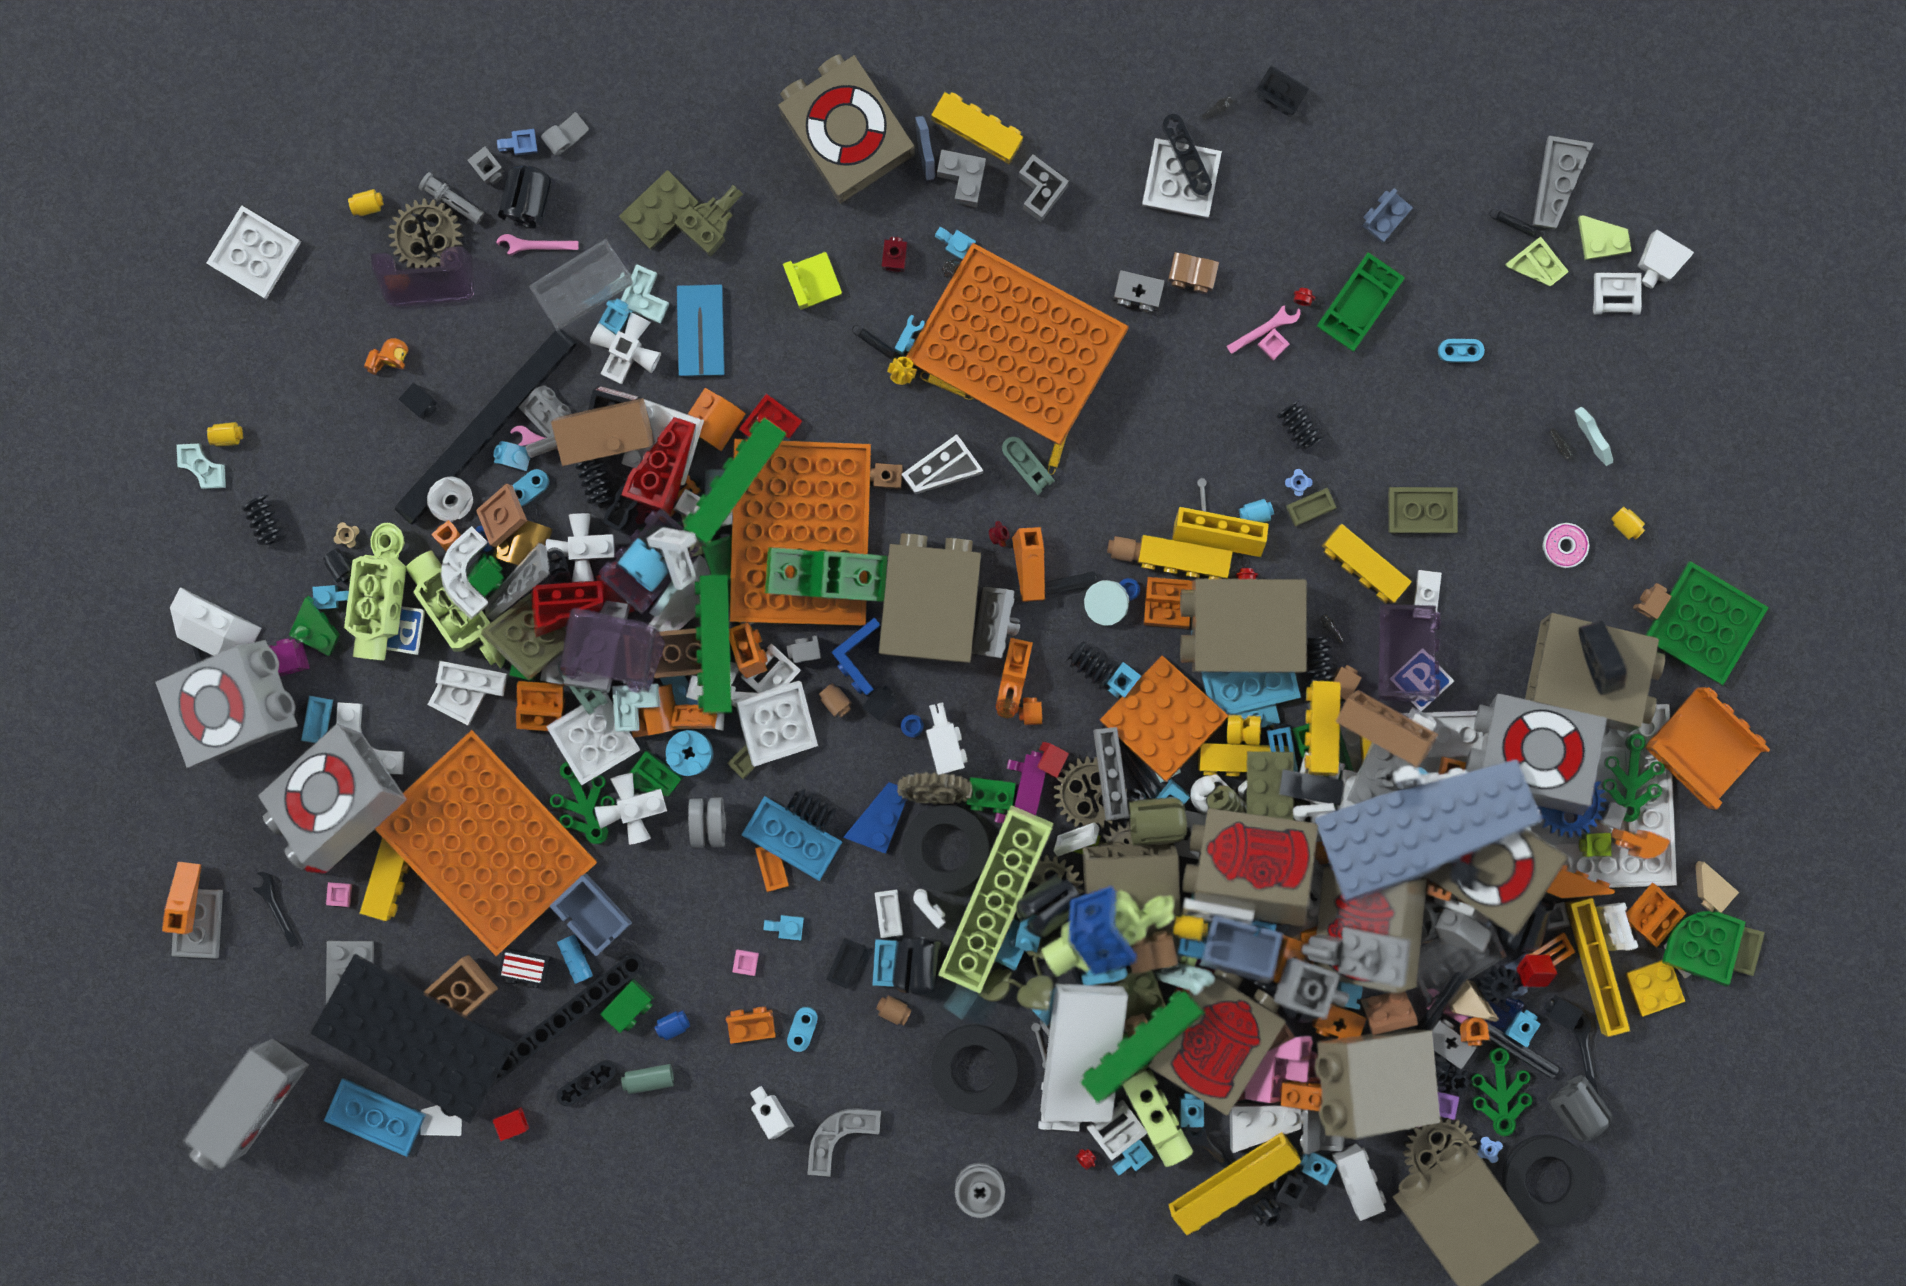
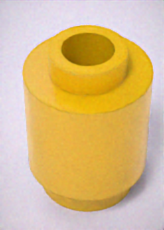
(365, 203)
(225, 434)
(1628, 523)
(1190, 927)

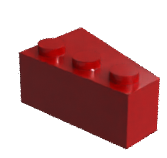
(554, 603)

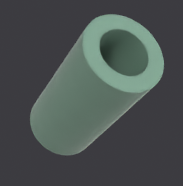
(648, 1079)

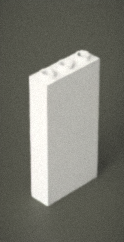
(1083, 1028)

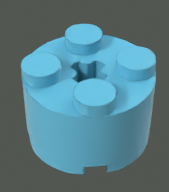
(644, 565)
(677, 758)

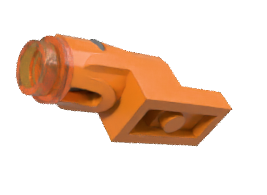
(1013, 677)

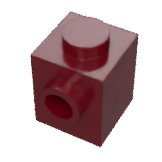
(894, 254)

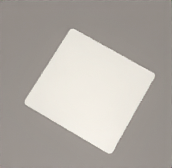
(439, 1124)

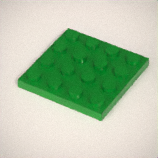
(1706, 623)

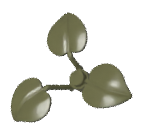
(1033, 995)

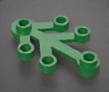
(1632, 781)
(584, 807)
(1502, 1095)

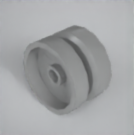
(710, 822)
(977, 1203)

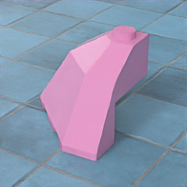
(1284, 1063)

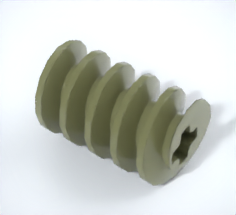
(1226, 799)

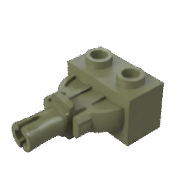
(708, 221)

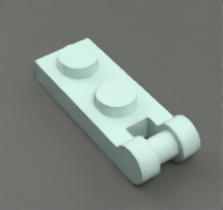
(1186, 977)

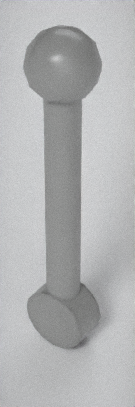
(1202, 483)
(1036, 1027)

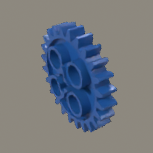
(1555, 818)

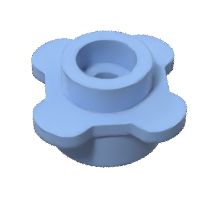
(1292, 482)
(1495, 1147)

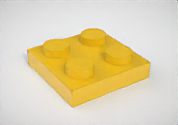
(1654, 987)

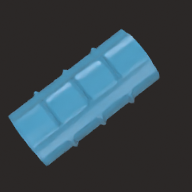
(575, 958)

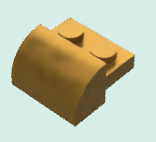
(522, 542)

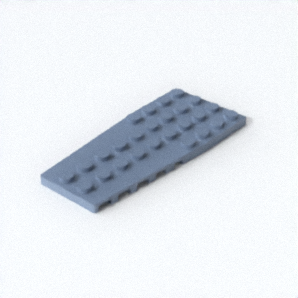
(1424, 827)

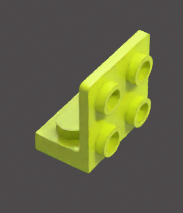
(812, 280)

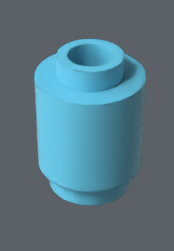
(1257, 511)

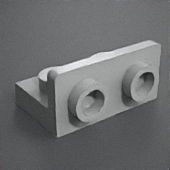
(543, 407)

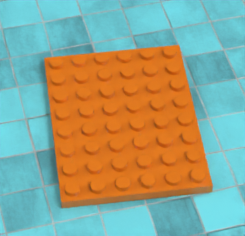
(1017, 343)
(800, 500)
(484, 843)

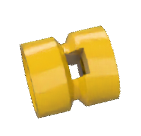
(1244, 730)

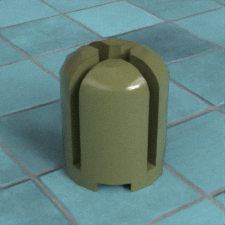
(1157, 821)

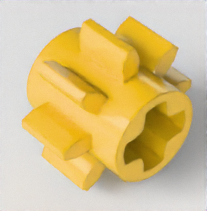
(902, 370)

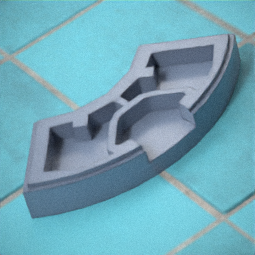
(924, 146)

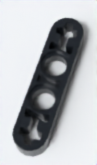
(1184, 156)

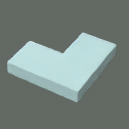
(639, 297)
(627, 704)

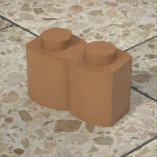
(1193, 272)
(1154, 952)

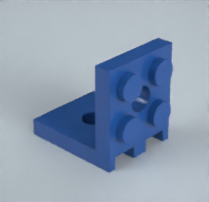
(846, 665)
(1098, 932)

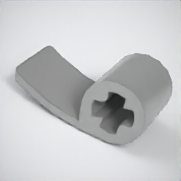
(564, 136)

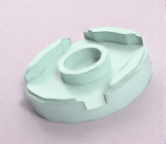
(663, 599)
(1106, 602)

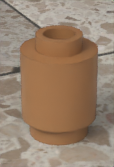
(1124, 549)
(835, 700)
(893, 1010)

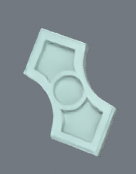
(1598, 443)
(209, 474)

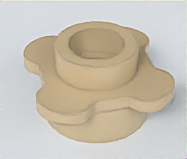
(340, 535)

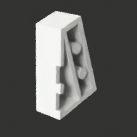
(942, 467)
(1260, 1122)
(1359, 1181)

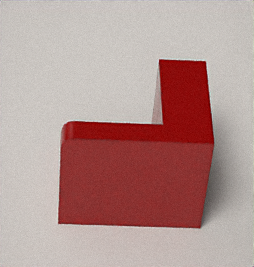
(1052, 759)
(1536, 970)
(511, 1124)

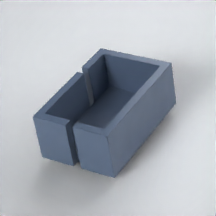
(592, 913)
(1236, 950)

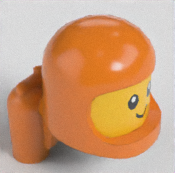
(391, 354)

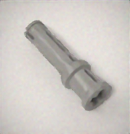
(443, 193)

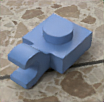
(522, 142)

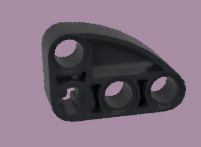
(1602, 658)

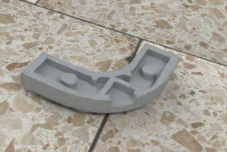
(834, 1128)

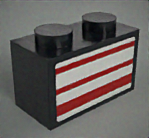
(605, 397)
(524, 967)

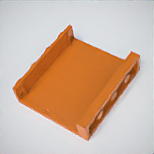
(1706, 746)

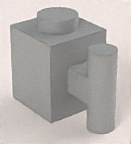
(1323, 949)

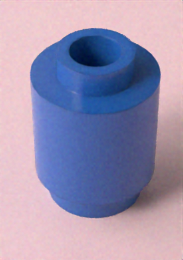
(672, 1025)

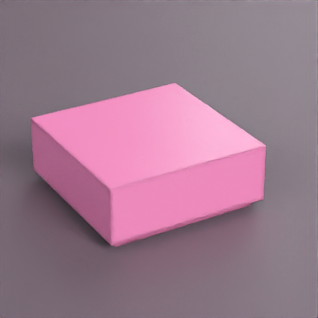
(1273, 344)
(339, 894)
(745, 962)

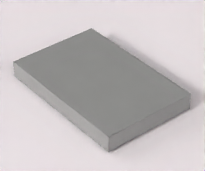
(205, 938)

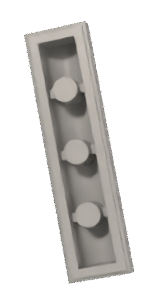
(1111, 773)

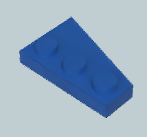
(879, 820)

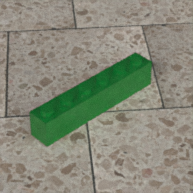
(734, 482)
(713, 644)
(1142, 1047)

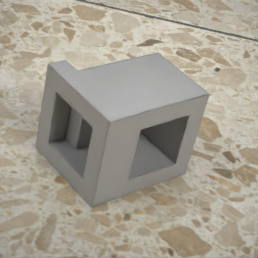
(483, 159)
(804, 650)

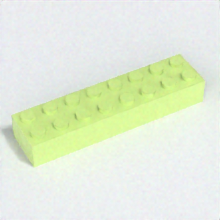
(995, 899)

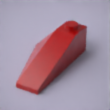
(661, 471)

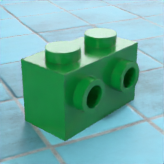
(485, 574)
(991, 794)

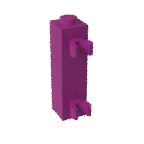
(1029, 785)

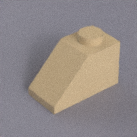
(1713, 889)
(1471, 1003)

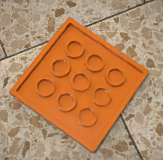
(1164, 718)

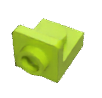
(1595, 844)

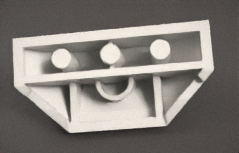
(209, 625)

